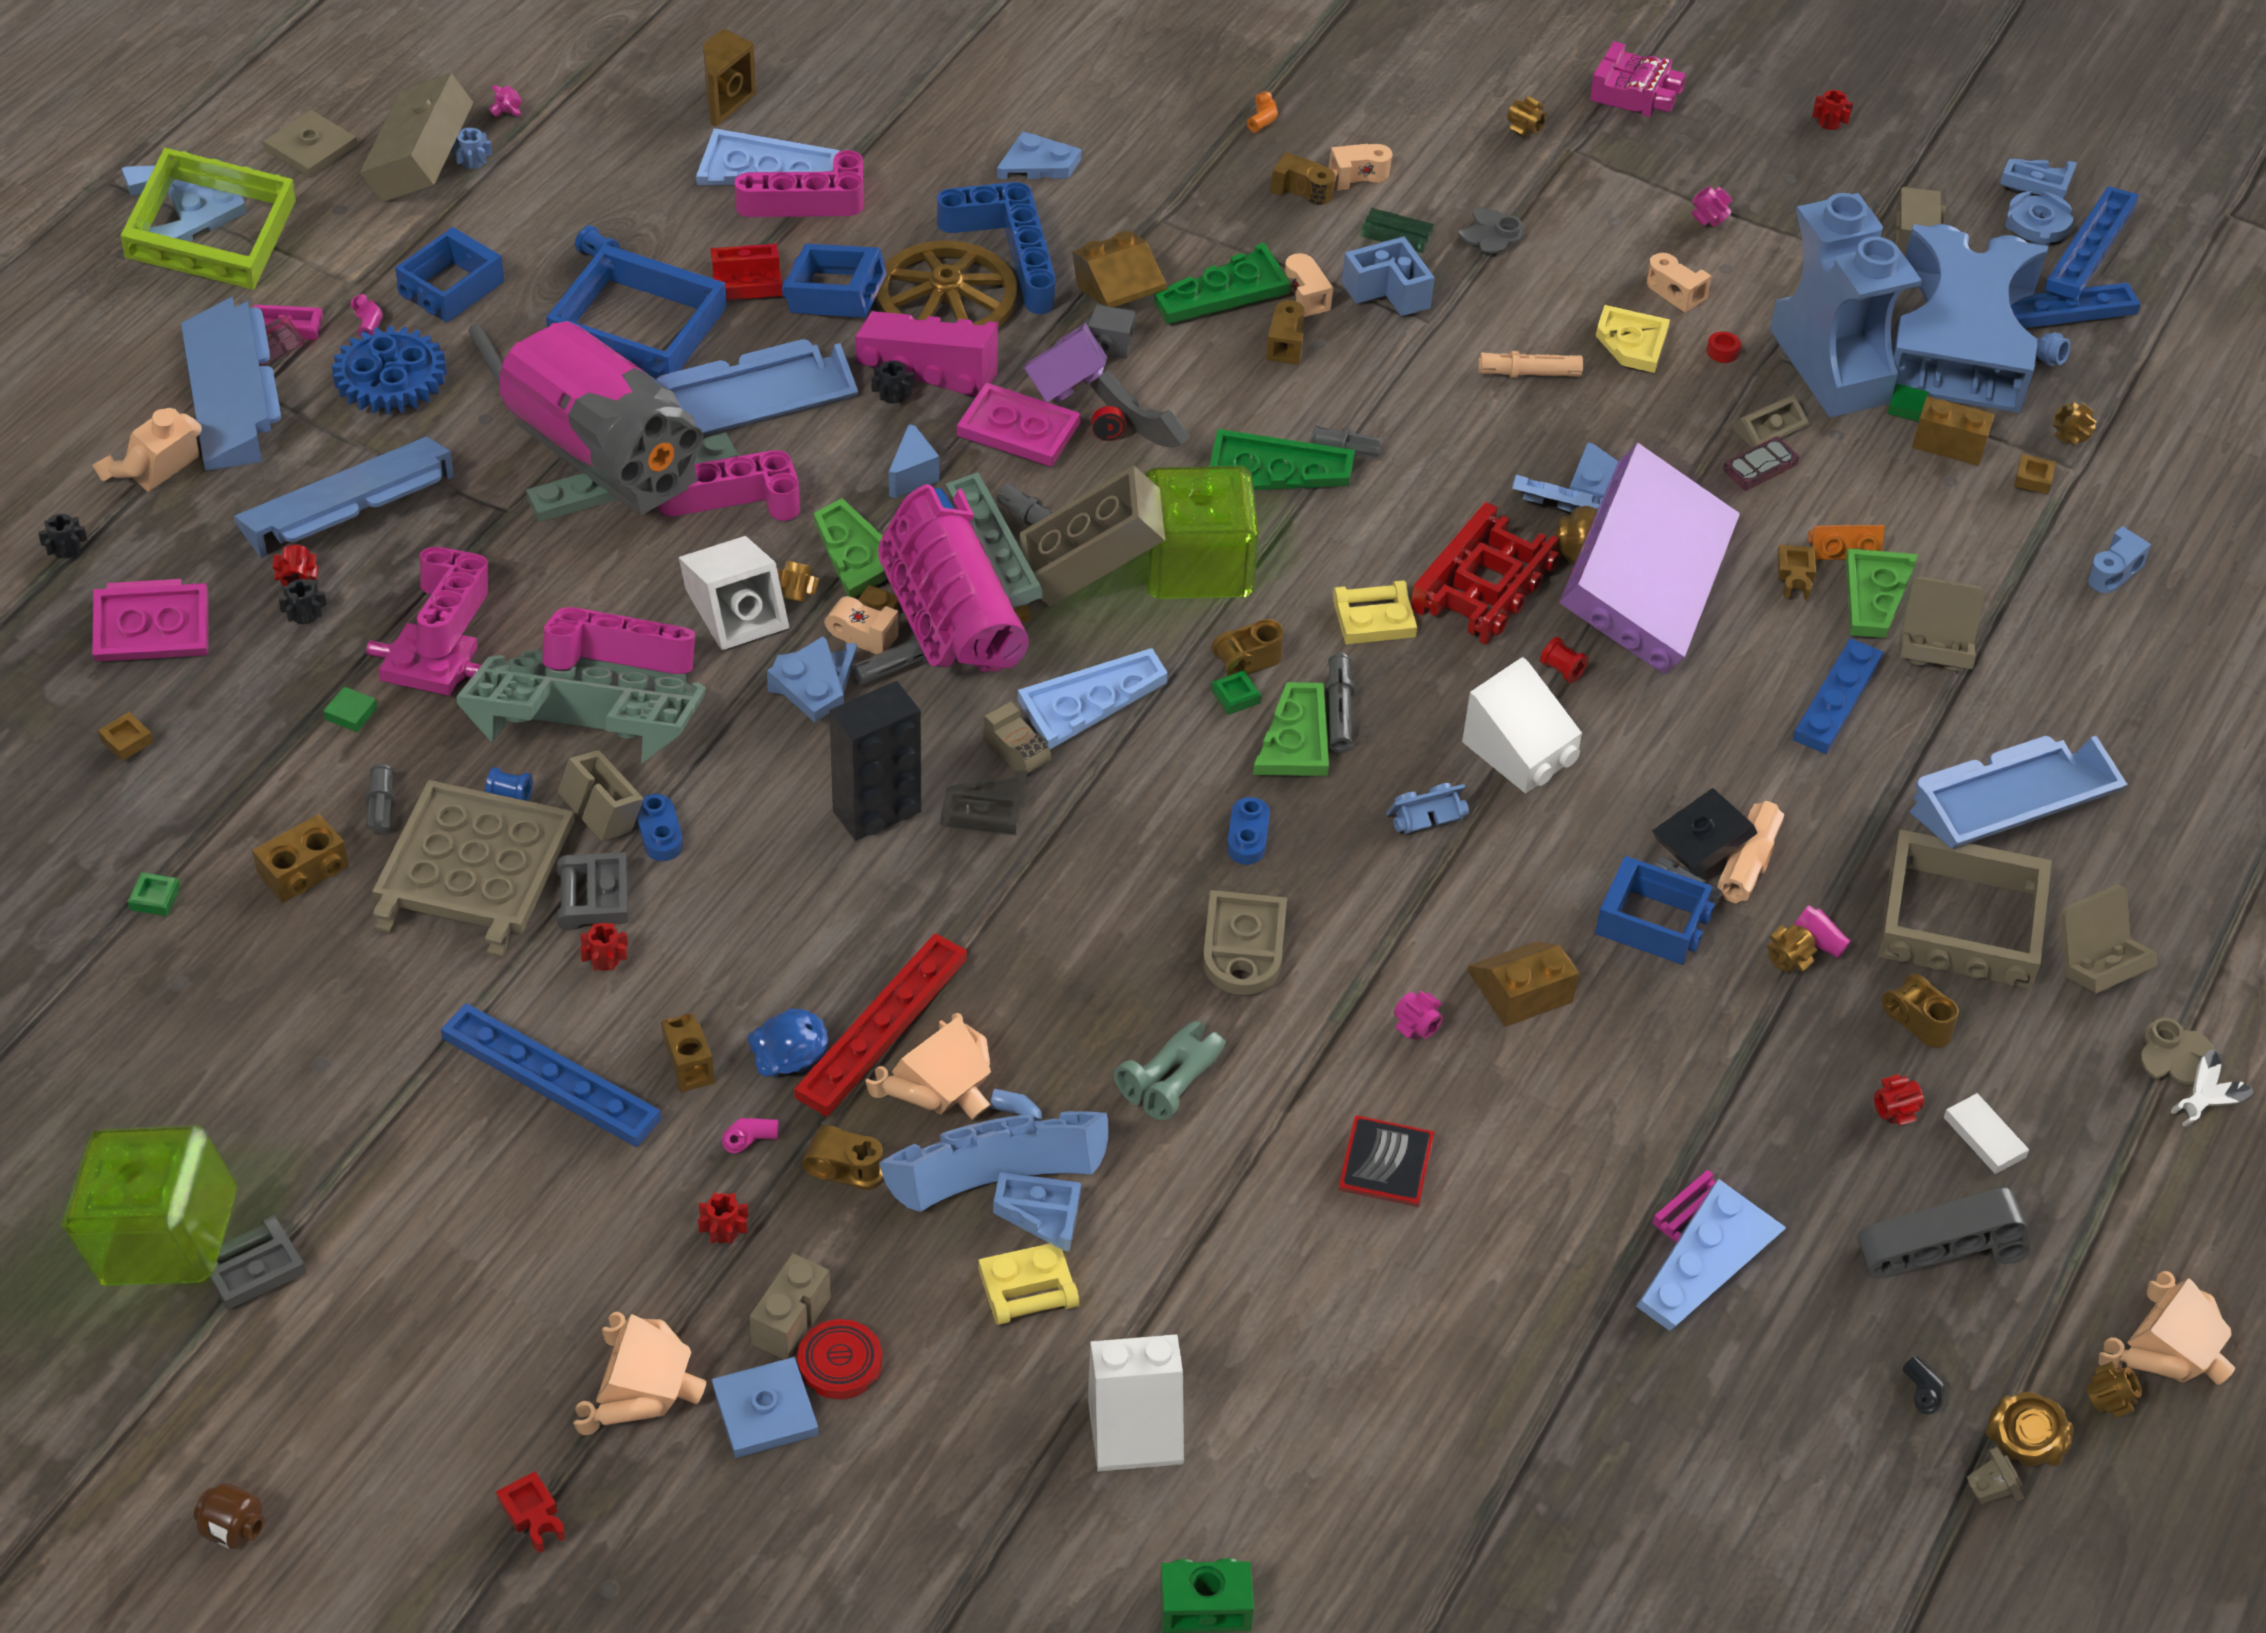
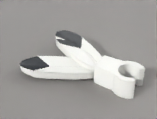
(2207, 1092)

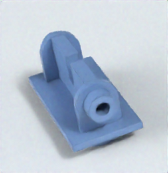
(1441, 801)

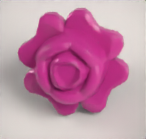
(506, 101)

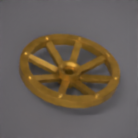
(947, 282)

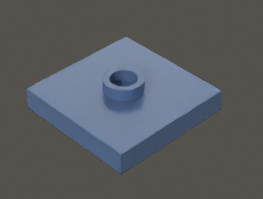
(764, 1407)

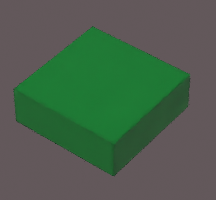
(1907, 402)
(1235, 692)
(350, 709)
(154, 894)

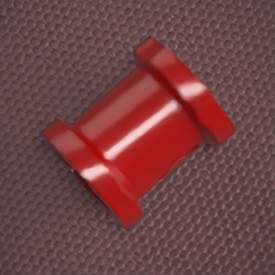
(1564, 659)

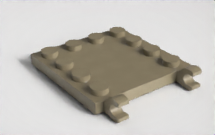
(472, 860)

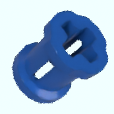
(594, 241)
(509, 785)

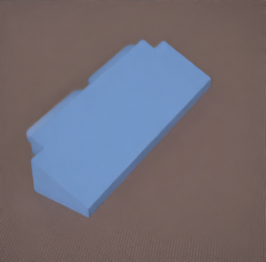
(761, 385)
(228, 386)
(346, 493)
(2013, 789)

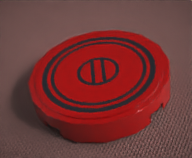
(839, 1358)

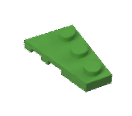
(851, 546)
(1875, 589)
(1297, 734)

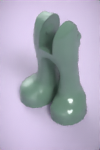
(1184, 1048)

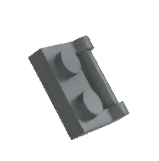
(605, 889)
(258, 1268)

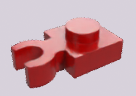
(532, 1506)

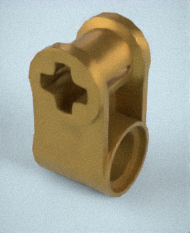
(1251, 647)
(1924, 1011)
(840, 1156)

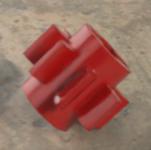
(1832, 109)
(294, 565)
(603, 946)
(1898, 1100)
(723, 1218)

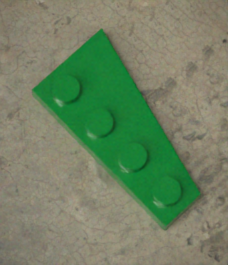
(1237, 283)
(1283, 462)

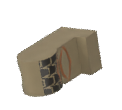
(1015, 739)

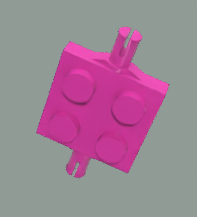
(409, 668)

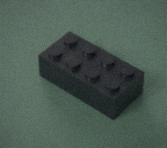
(876, 760)

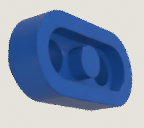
(655, 821)
(1248, 830)

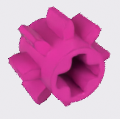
(1711, 206)
(1418, 1015)

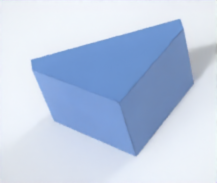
(913, 464)

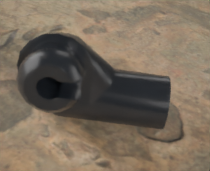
(1929, 1387)

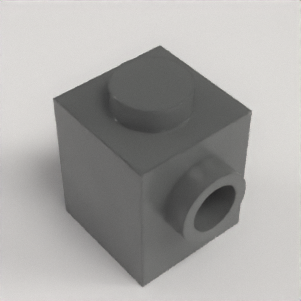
(1112, 329)

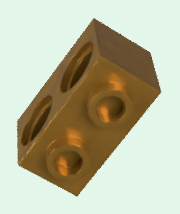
(300, 858)

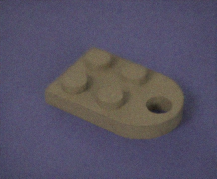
(1246, 936)

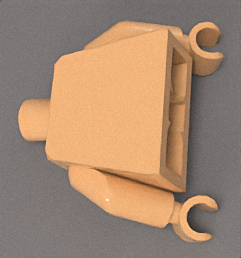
(155, 450)
(940, 1071)
(2177, 1336)
(641, 1376)

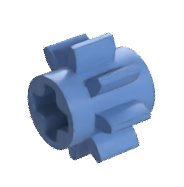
(471, 148)

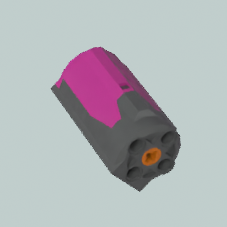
(601, 415)

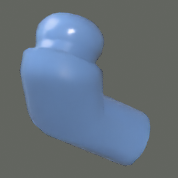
(1014, 1103)

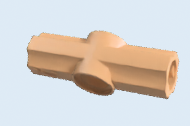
(1753, 856)

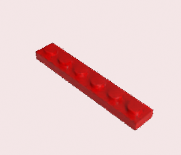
(880, 1025)

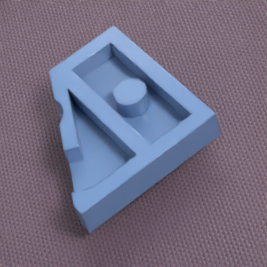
(1039, 158)
(1039, 1206)

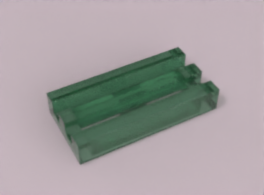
(1387, 226)

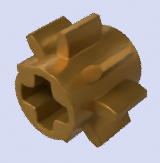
(1526, 116)
(2074, 423)
(797, 581)
(1791, 948)
(2114, 1389)

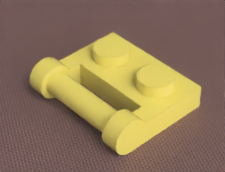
(1375, 621)
(1026, 1273)

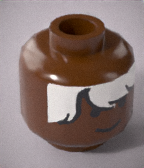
(229, 1516)

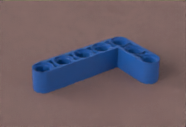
(1010, 208)

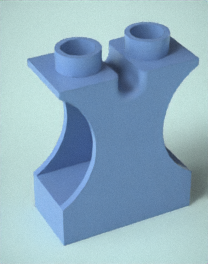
(1843, 308)
(1965, 336)

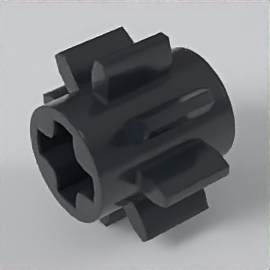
(892, 381)
(62, 536)
(302, 601)

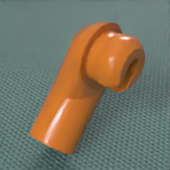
(1266, 112)

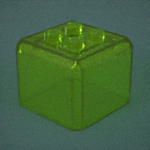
(1207, 533)
(150, 1205)

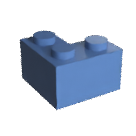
(1389, 271)

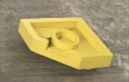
(1632, 337)

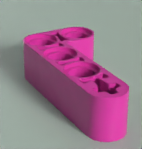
(803, 193)
(741, 481)
(457, 590)
(616, 639)

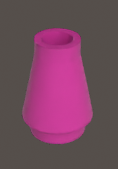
(1824, 931)

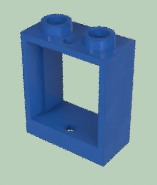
(451, 247)
(833, 299)
(1663, 887)

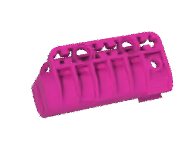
(949, 585)

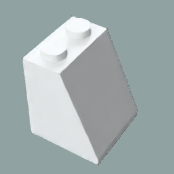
(735, 591)
(1520, 727)
(1136, 1402)

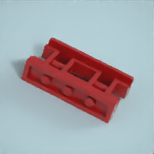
(1466, 554)

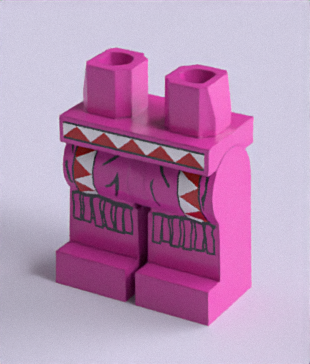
(1636, 81)

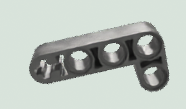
(1947, 1233)

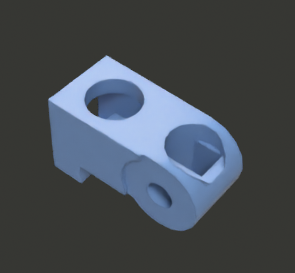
(2119, 563)

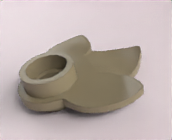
(2173, 1051)

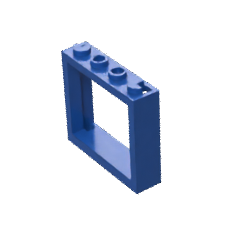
(655, 279)

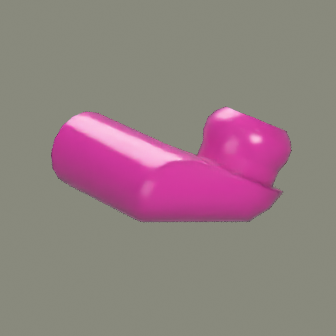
(367, 312)
(746, 1131)

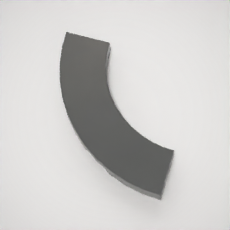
(1153, 425)

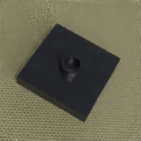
(1704, 832)

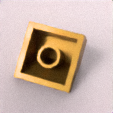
(728, 74)
(1117, 270)
(1953, 430)
(1526, 981)

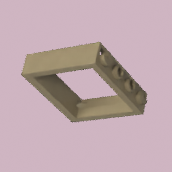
(1976, 865)

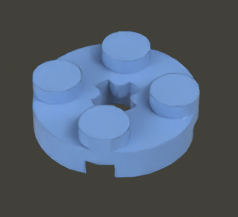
(2025, 219)

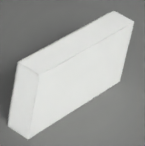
(1986, 1133)

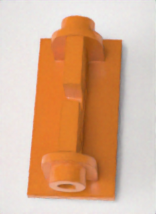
(1833, 540)

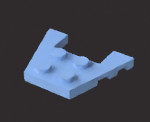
(194, 204)

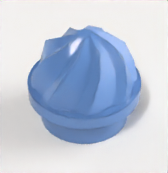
(2053, 349)

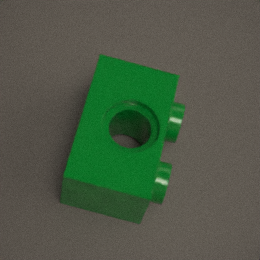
(1188, 1611)

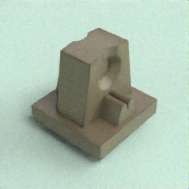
(1996, 1479)

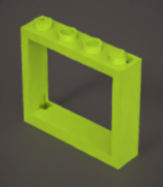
(197, 258)

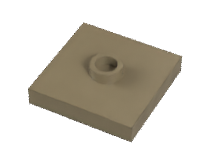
(310, 143)

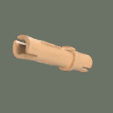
(1522, 364)

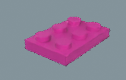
(1018, 424)
(150, 622)

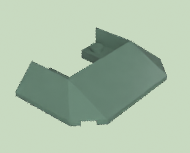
(587, 695)

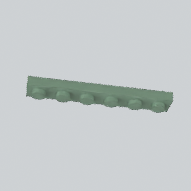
(582, 492)
(998, 542)

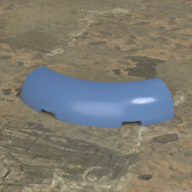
(984, 1149)

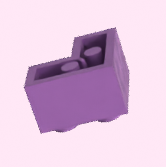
(1067, 363)

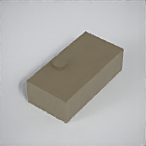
(416, 137)
(1094, 534)

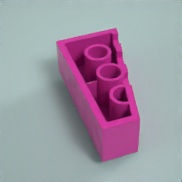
(937, 352)

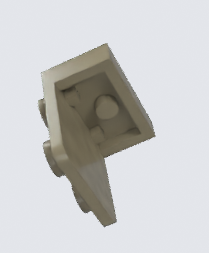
(1941, 623)
(2099, 941)

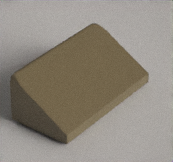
(1771, 421)

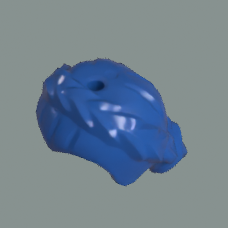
(789, 1043)

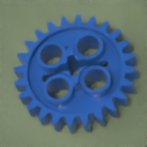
(389, 369)

